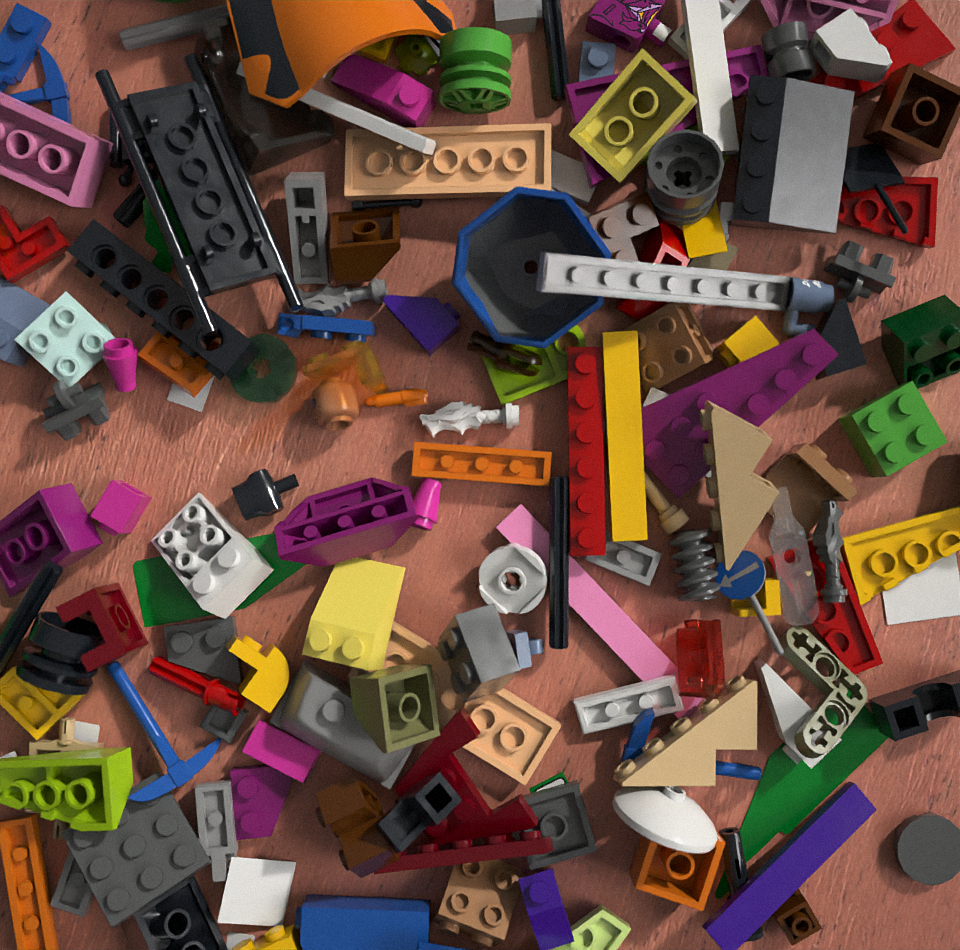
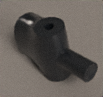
(261, 495)

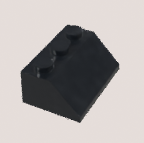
(175, 922)

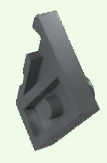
(204, 649)

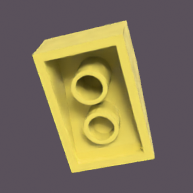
(633, 116)
(355, 614)

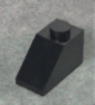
(840, 333)

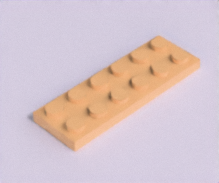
(463, 165)
(510, 729)

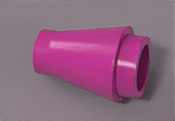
(121, 362)
(427, 504)

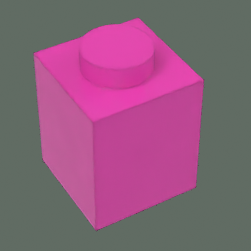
(120, 508)

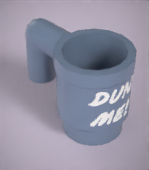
(806, 297)

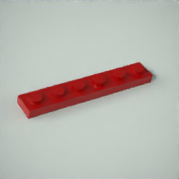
(586, 451)

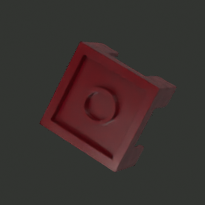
(114, 620)

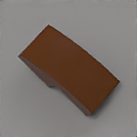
(796, 918)

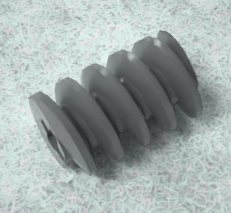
(694, 565)

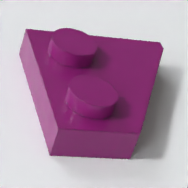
(257, 799)

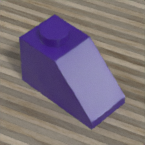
(424, 319)
(546, 909)

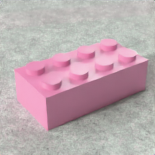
(50, 154)

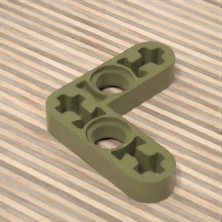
(834, 695)

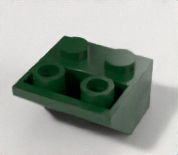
(923, 342)

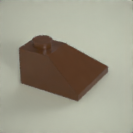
(363, 243)

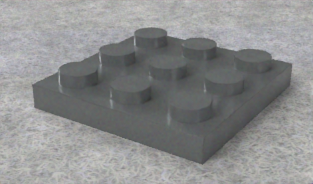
(141, 858)

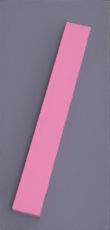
(598, 608)

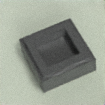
(222, 723)

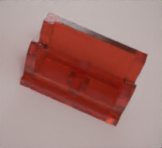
(700, 659)

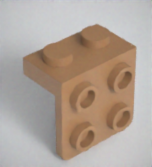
(810, 482)
(479, 901)

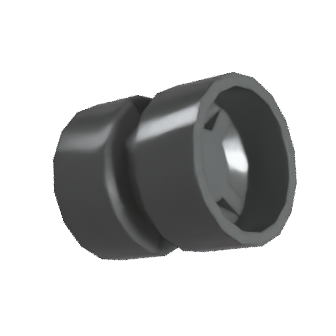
(786, 50)

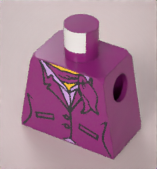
(628, 23)

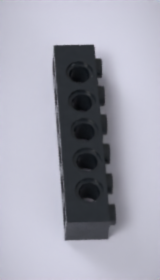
(99, 246)

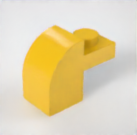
(268, 675)

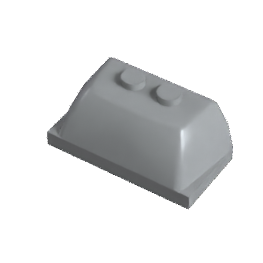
(321, 714)

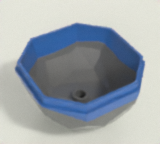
(492, 263)

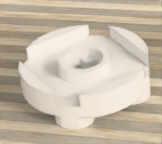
(532, 577)

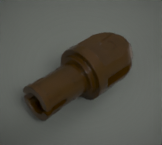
(503, 354)

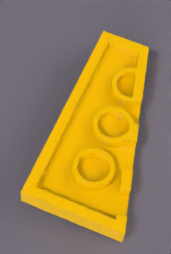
(895, 551)

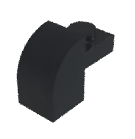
(417, 808)

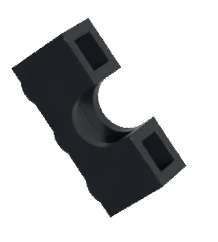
(910, 708)

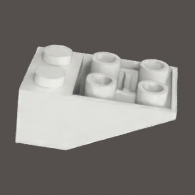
(211, 557)

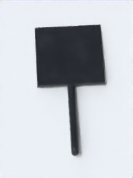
(872, 168)

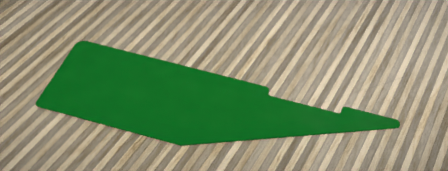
(168, 601)
(794, 790)

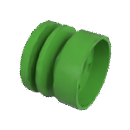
(475, 70)

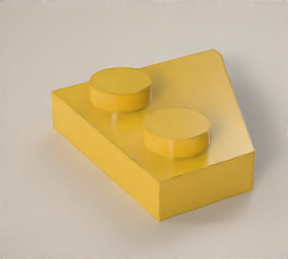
(33, 706)

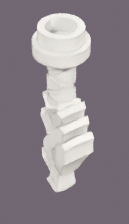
(460, 417)

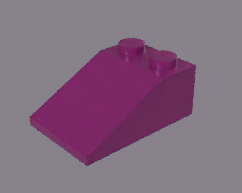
(42, 529)

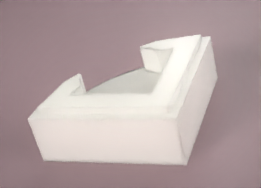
(726, 212)

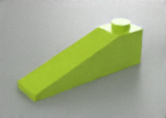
(70, 786)

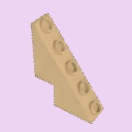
(737, 492)
(689, 750)

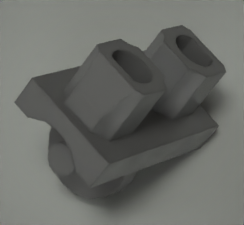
(857, 277)
(71, 404)

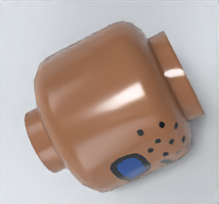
(334, 404)

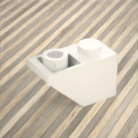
(849, 49)

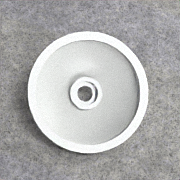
(666, 817)

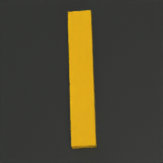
(624, 436)

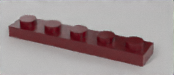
(464, 852)

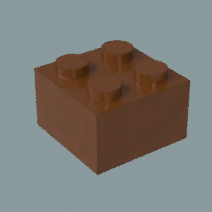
(915, 115)

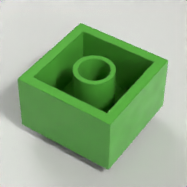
(892, 430)

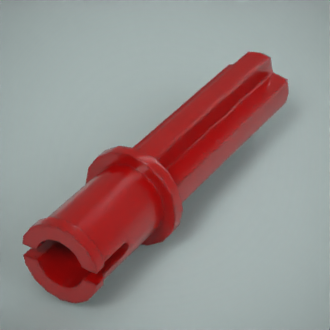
(208, 690)

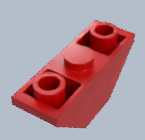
(662, 246)

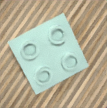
(66, 339)

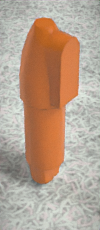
(406, 397)

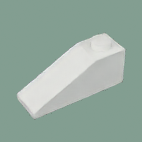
(787, 712)

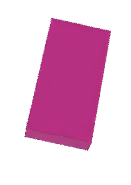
(281, 751)

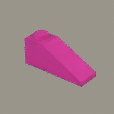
(386, 90)

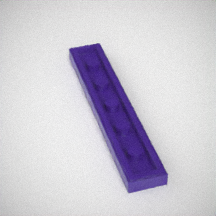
(789, 868)

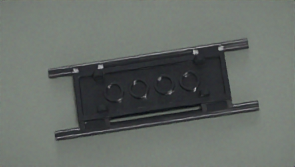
(204, 187)

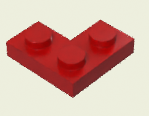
(28, 249)

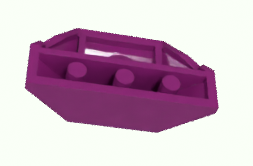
(345, 523)

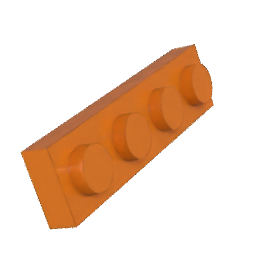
(481, 464)
(27, 883)

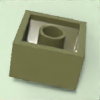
(396, 705)

